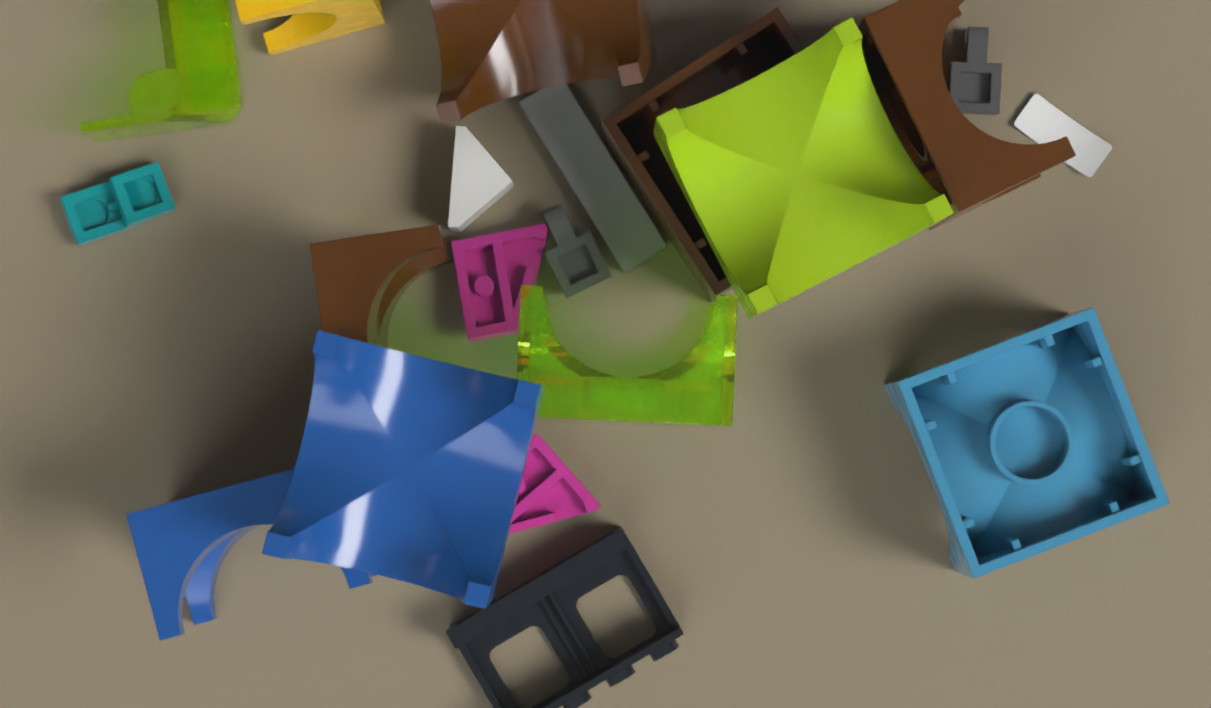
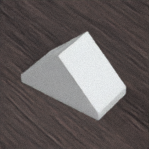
(475, 181)

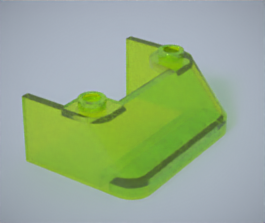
(199, 79)

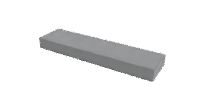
(593, 175)

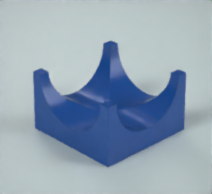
(407, 468)
(188, 539)

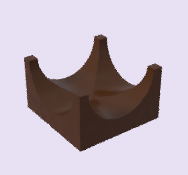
(529, 45)
(952, 154)
(366, 276)

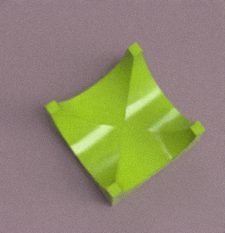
(797, 173)

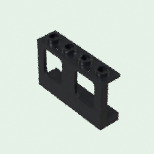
(552, 605)

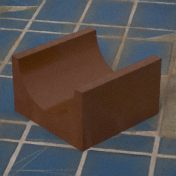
(634, 145)

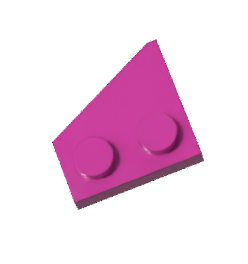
(491, 278)
(548, 490)

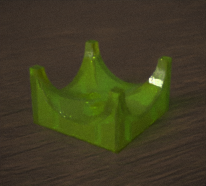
(688, 393)

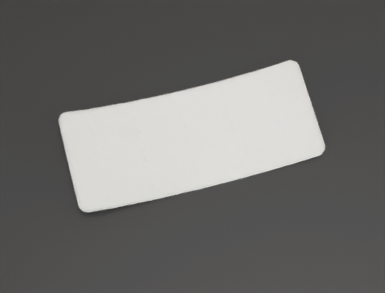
(1047, 123)

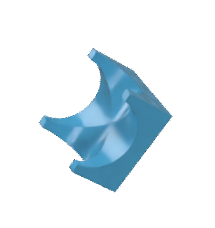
(1029, 443)

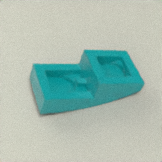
(117, 204)

